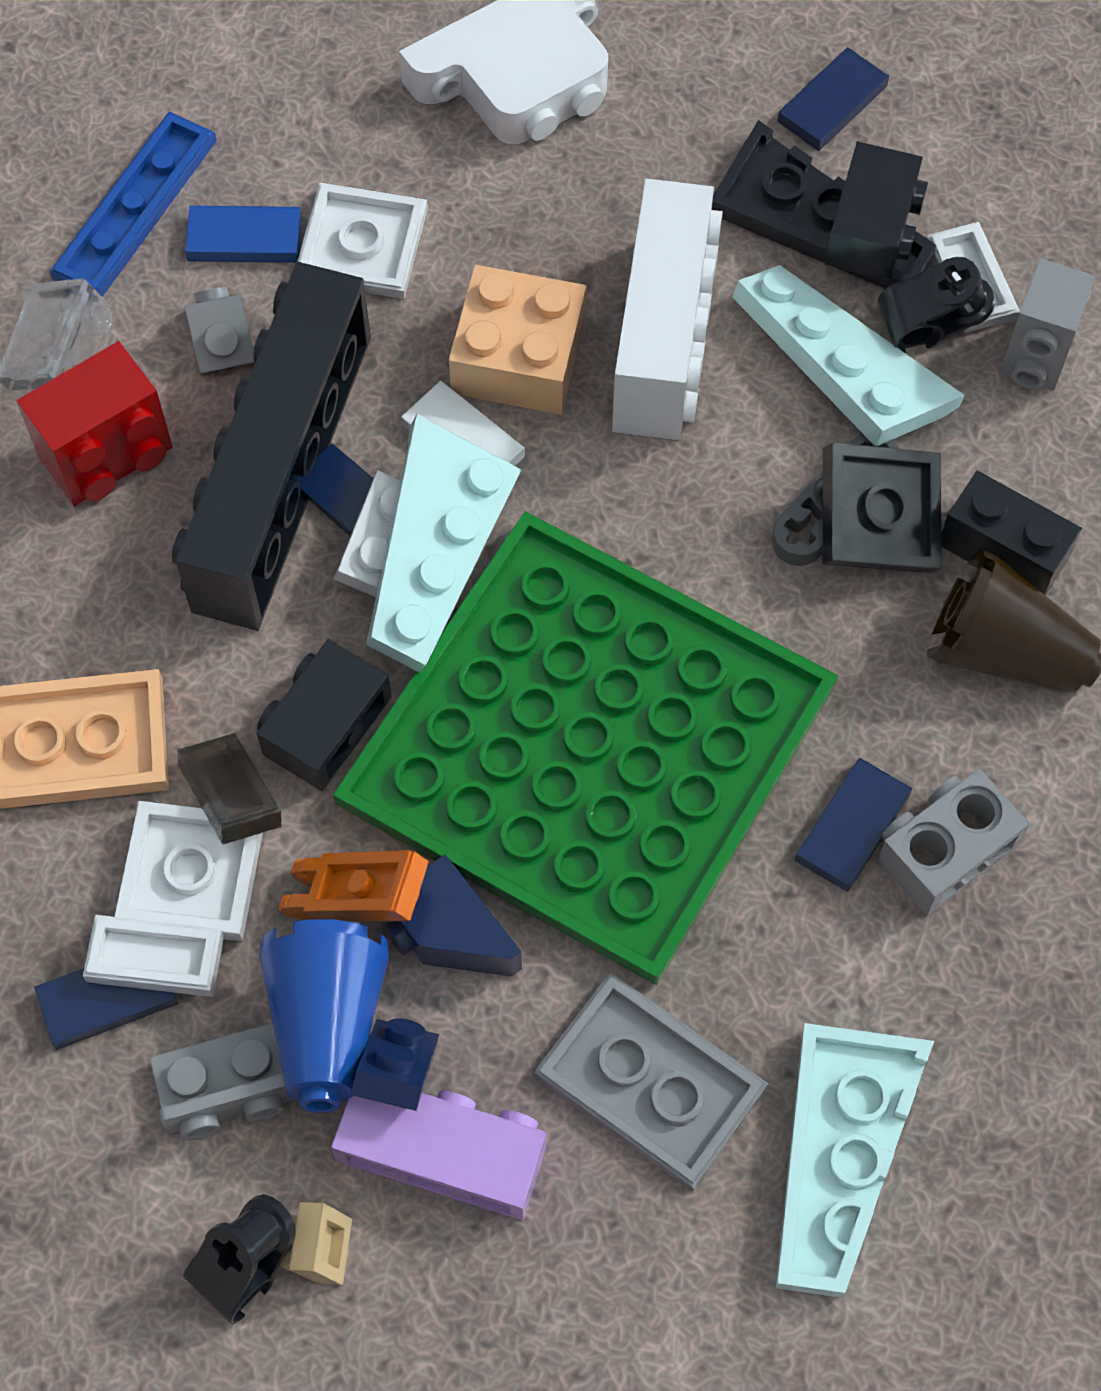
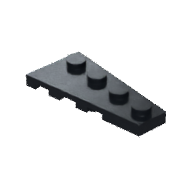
(794, 203)

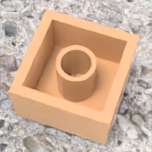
(518, 339)

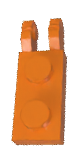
(357, 886)

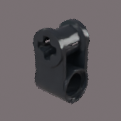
(933, 304)
(242, 1256)

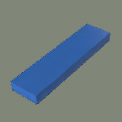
(135, 203)

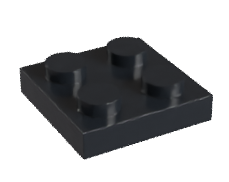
(881, 508)

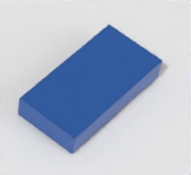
(243, 234)

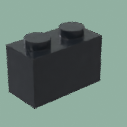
(874, 211)
(1012, 528)
(323, 714)

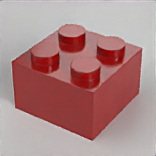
(96, 424)

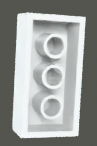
(666, 310)

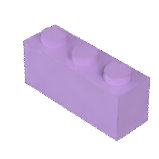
(446, 1149)

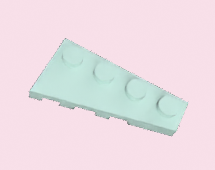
(850, 363)
(438, 530)
(844, 1134)

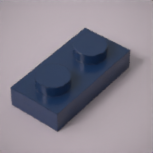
(395, 1063)

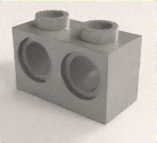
(1046, 325)
(960, 849)

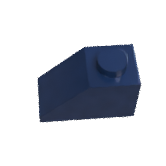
(454, 927)

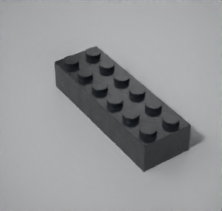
(279, 427)

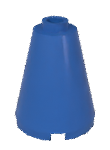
(322, 1005)

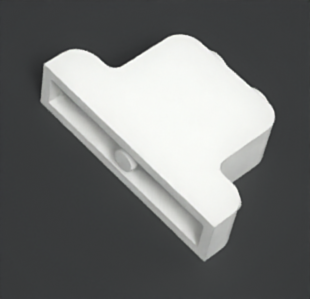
(515, 65)

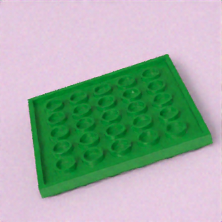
(588, 745)

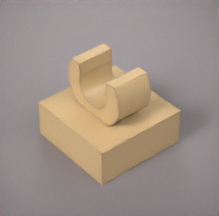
(319, 1244)

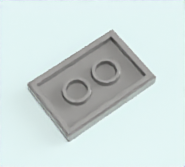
(651, 1081)

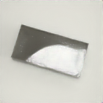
(229, 788)

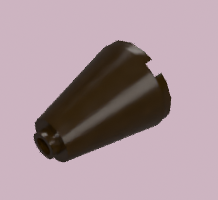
(1013, 631)

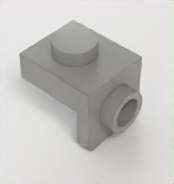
(219, 330)

